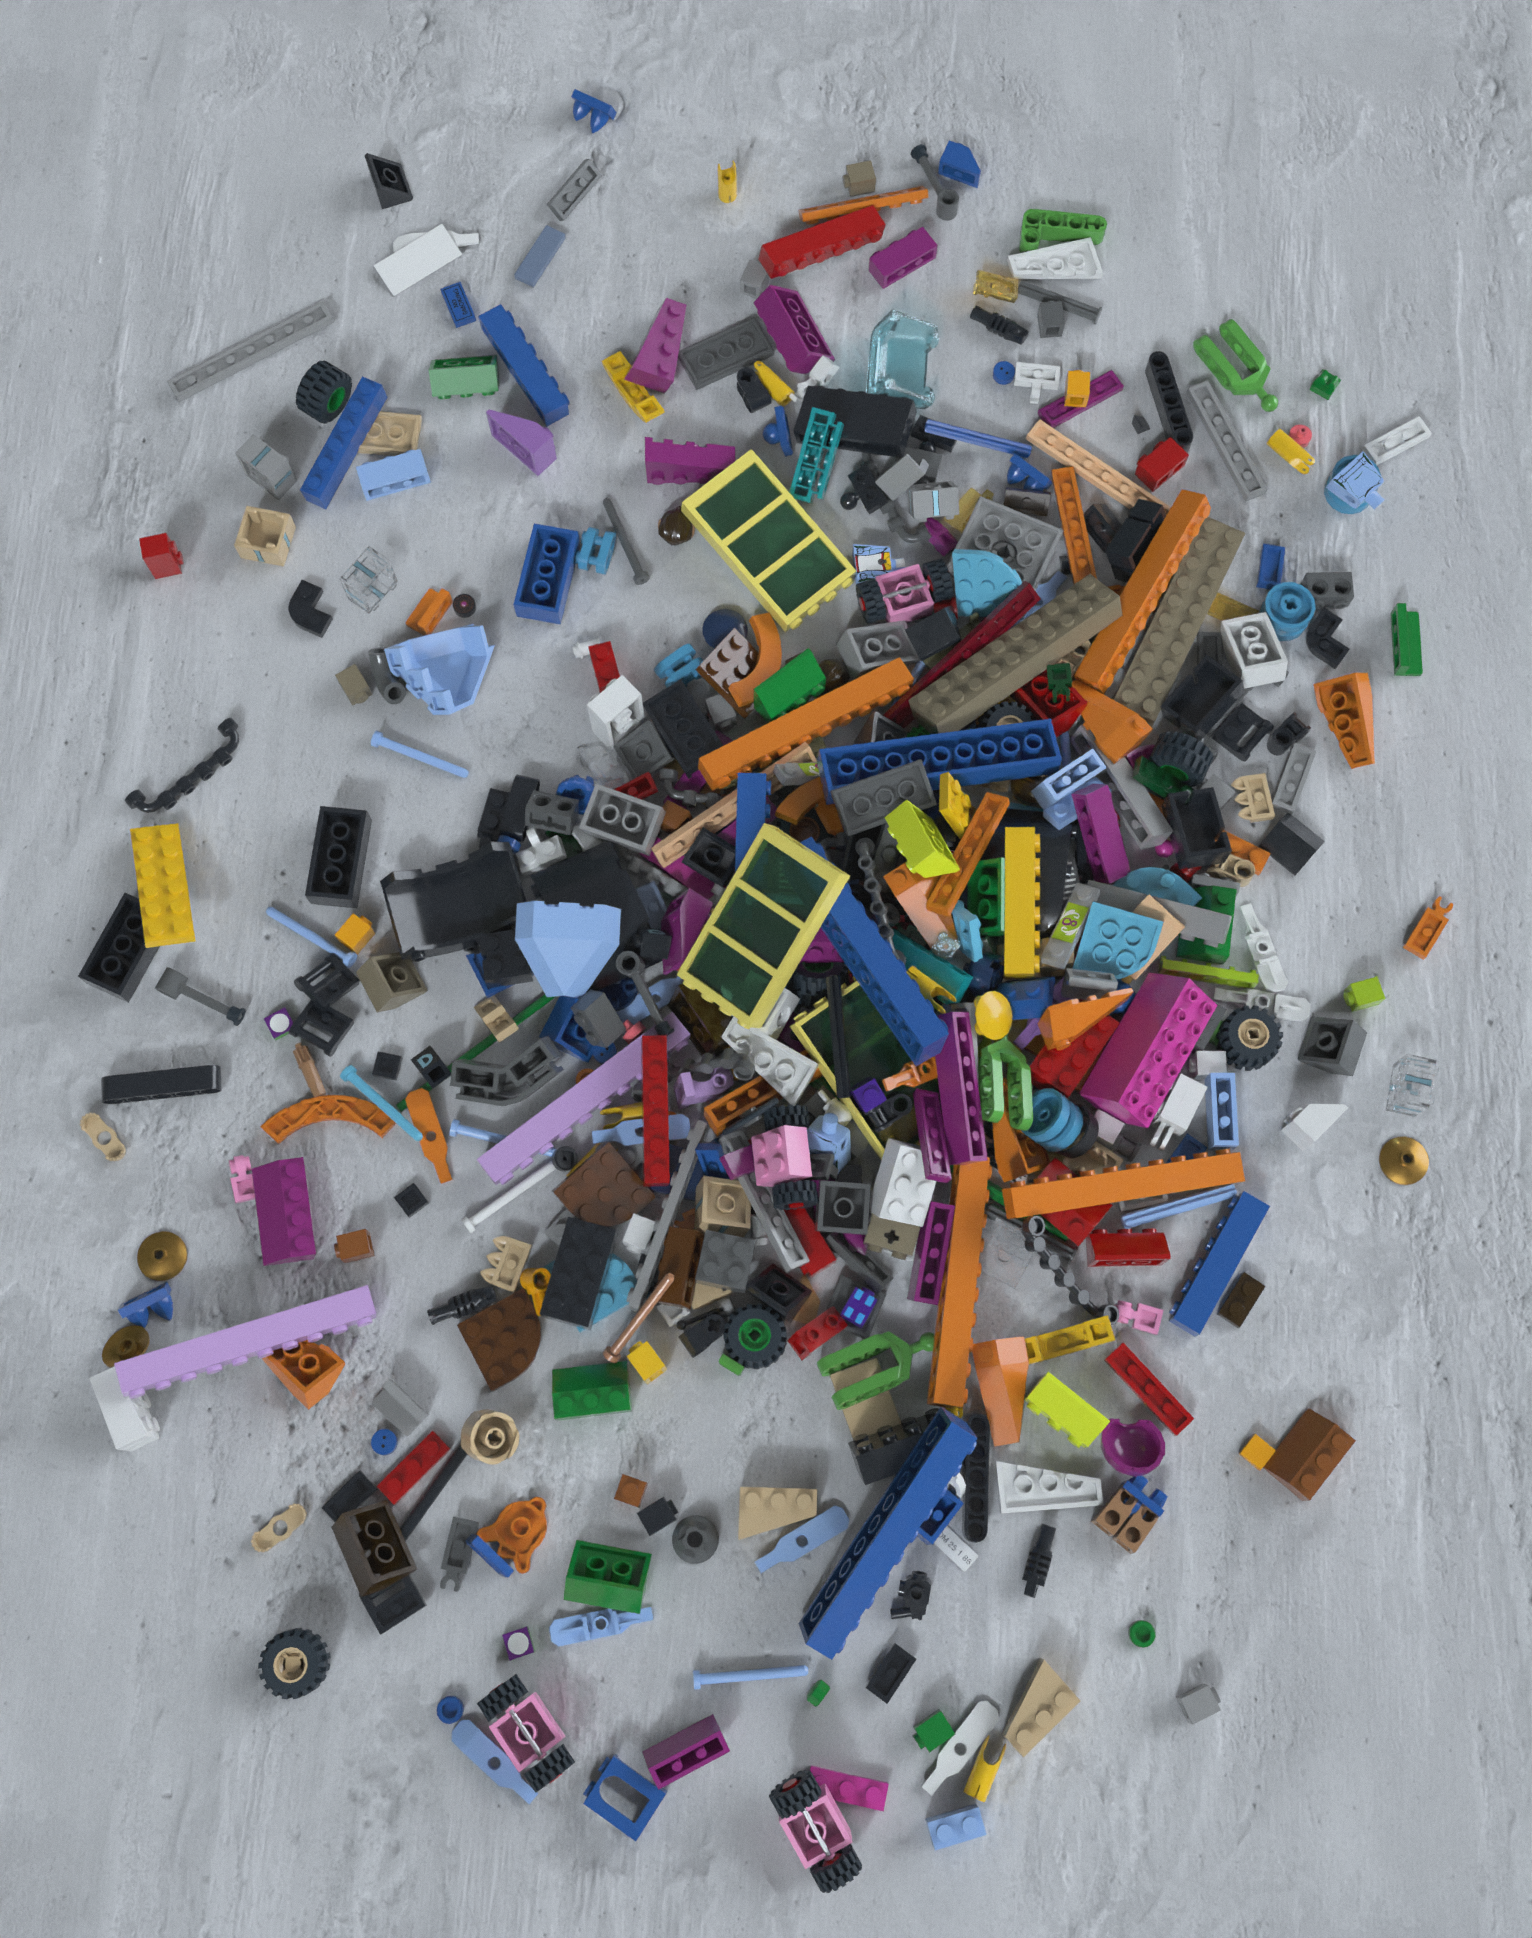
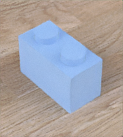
(955, 1826)

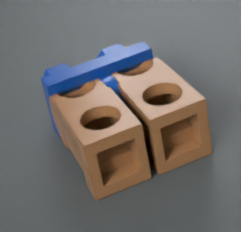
(1140, 1510)

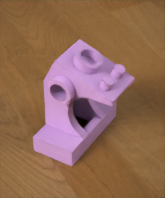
(691, 1092)

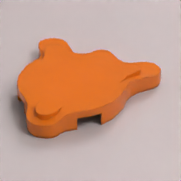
(519, 1531)

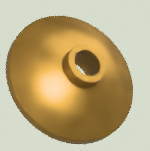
(1395, 1168)
(173, 1257)
(125, 1344)

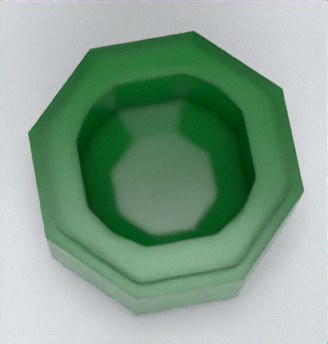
(817, 1692)

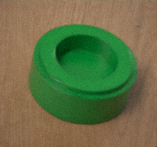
(1141, 1633)

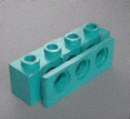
(812, 453)

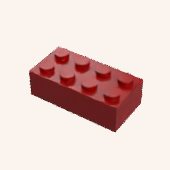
(1066, 1067)

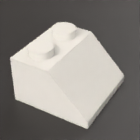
(1308, 1124)

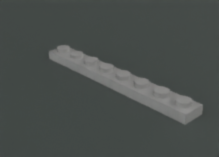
(250, 351)
(671, 1205)

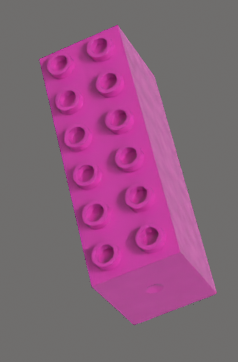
(1148, 1049)

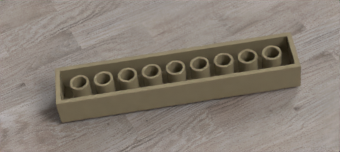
(1179, 619)
(1016, 657)

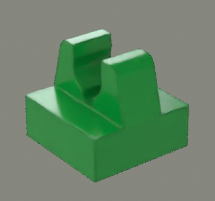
(1325, 384)

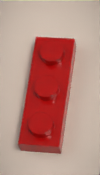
(413, 1467)

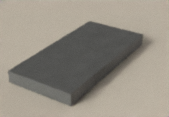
(725, 353)
(871, 799)

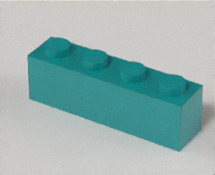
(934, 966)

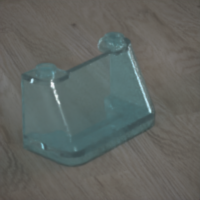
(900, 358)

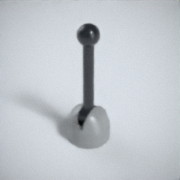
(724, 1308)

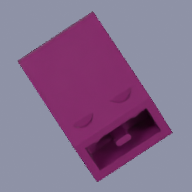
(683, 922)

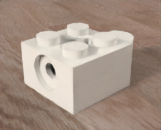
(779, 1014)
(1177, 1110)

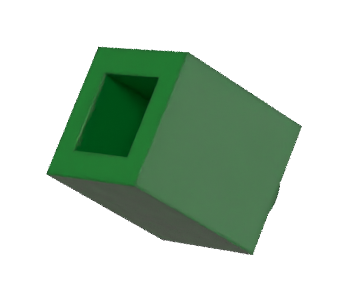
(933, 1731)

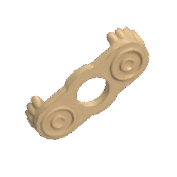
(93, 1126)
(267, 1539)

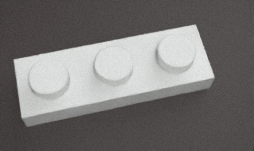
(1397, 441)

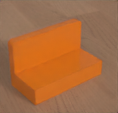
(429, 611)

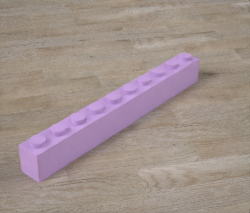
(574, 1107)
(245, 1341)

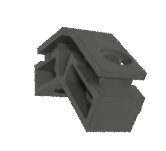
(499, 1078)

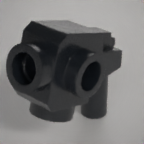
(916, 1595)

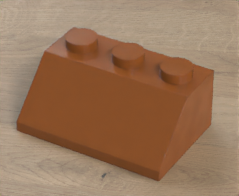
(1308, 1454)

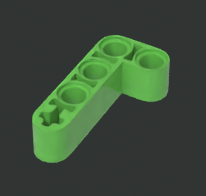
(1059, 227)

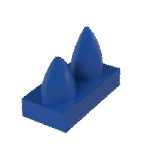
(600, 110)
(1020, 469)
(709, 1158)
(157, 1298)

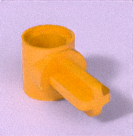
(537, 1290)

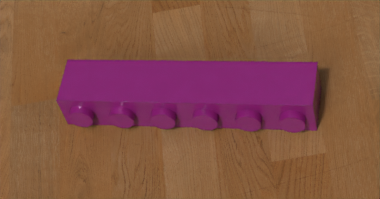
(960, 1093)

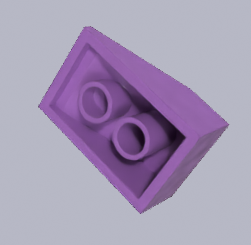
(523, 439)

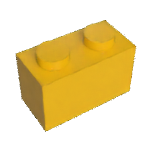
(646, 1361)

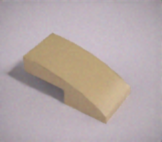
(496, 1018)

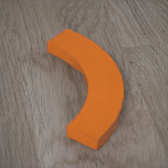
(767, 661)
(800, 801)
(326, 1109)

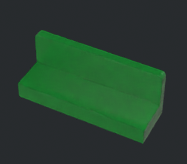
(1406, 641)

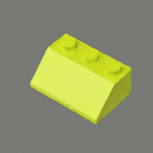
(920, 841)
(1065, 1411)

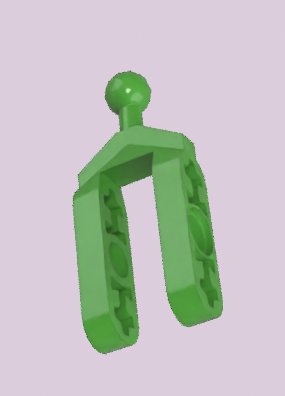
(1226, 373)
(1018, 1084)
(867, 1349)

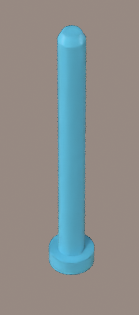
(349, 1074)

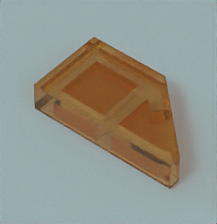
(810, 1308)

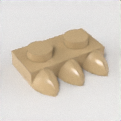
(1255, 797)
(508, 1263)

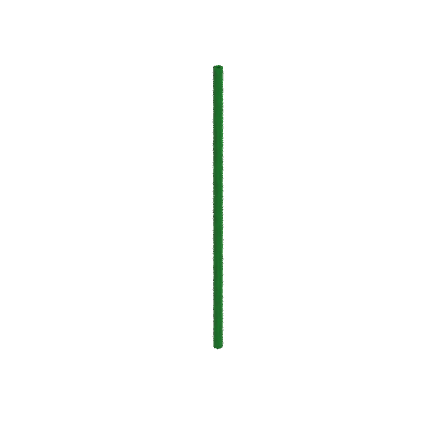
(489, 1040)

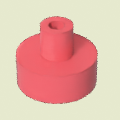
(1301, 435)
(633, 1031)

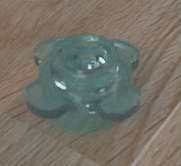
(943, 939)

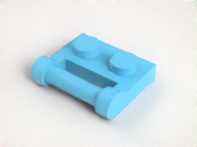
(967, 932)

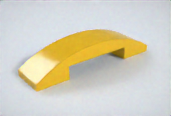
(635, 395)
(1069, 1340)

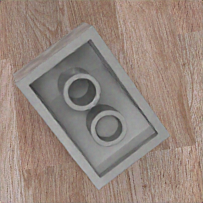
(874, 646)

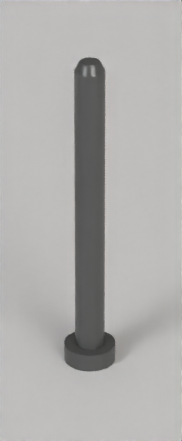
(640, 576)

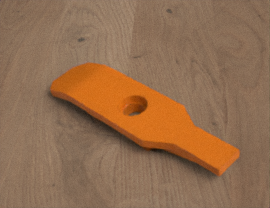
(912, 1075)
(426, 1120)

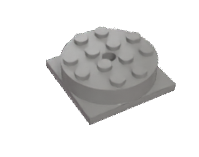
(1011, 534)

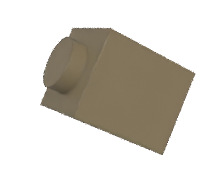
(859, 178)
(353, 685)

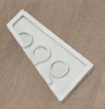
(1060, 261)
(777, 1063)
(1041, 1489)

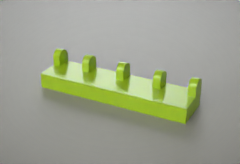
(1208, 974)

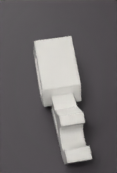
(818, 376)

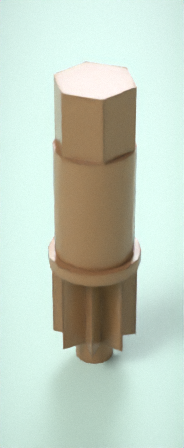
(309, 1070)

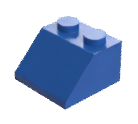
(1028, 996)
(566, 1032)

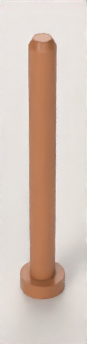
(613, 1353)

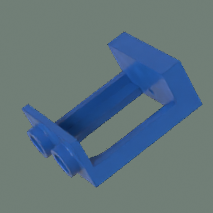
(595, 1802)

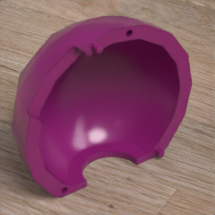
(1132, 1447)

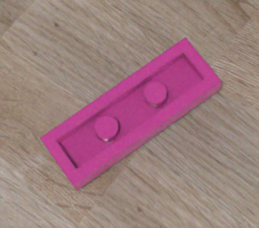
(852, 1788)

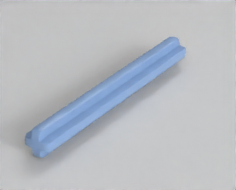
(1178, 1206)

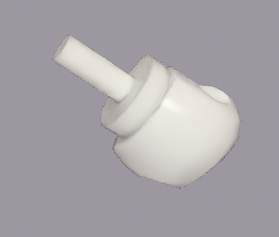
(836, 1107)

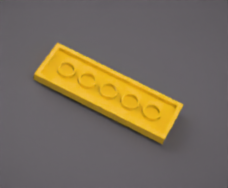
(162, 885)

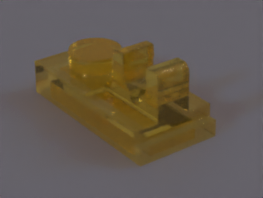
(996, 286)
(902, 1129)

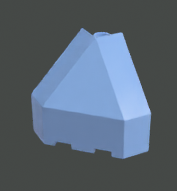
(443, 666)
(566, 943)

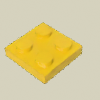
(954, 804)

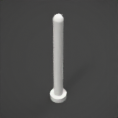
(507, 1197)

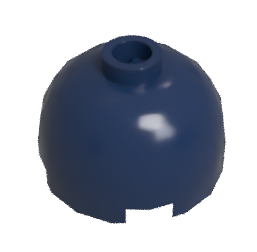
(986, 973)

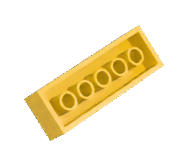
(1020, 898)

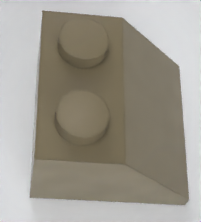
(390, 981)

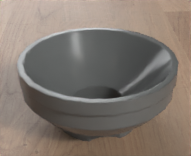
(709, 1543)

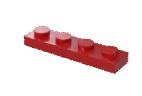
(1149, 1389)

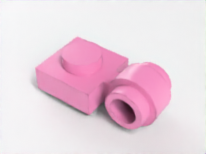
(243, 1184)
(1145, 1317)

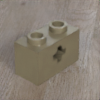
(906, 1234)

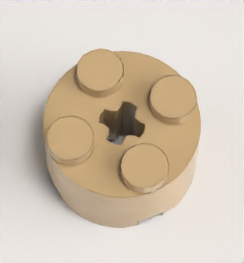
(476, 1431)

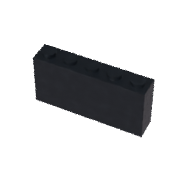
(870, 421)

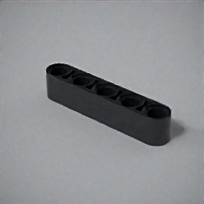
(1168, 394)
(161, 1084)
(980, 1491)

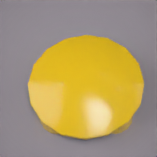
(992, 1015)

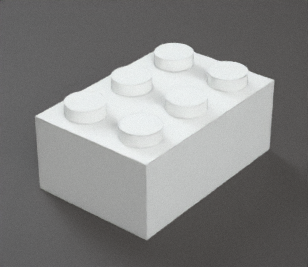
(1253, 650)
(616, 711)
(901, 1185)
(126, 1418)

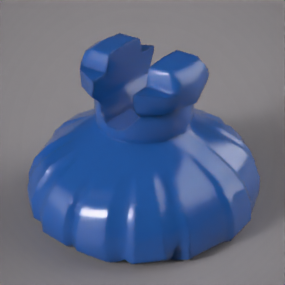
(577, 788)

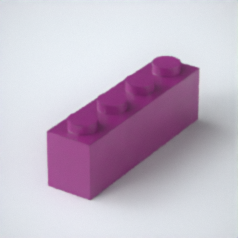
(1101, 833)
(931, 1254)

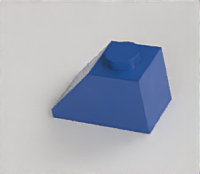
(959, 164)
(942, 1514)

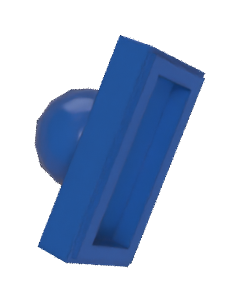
(779, 432)

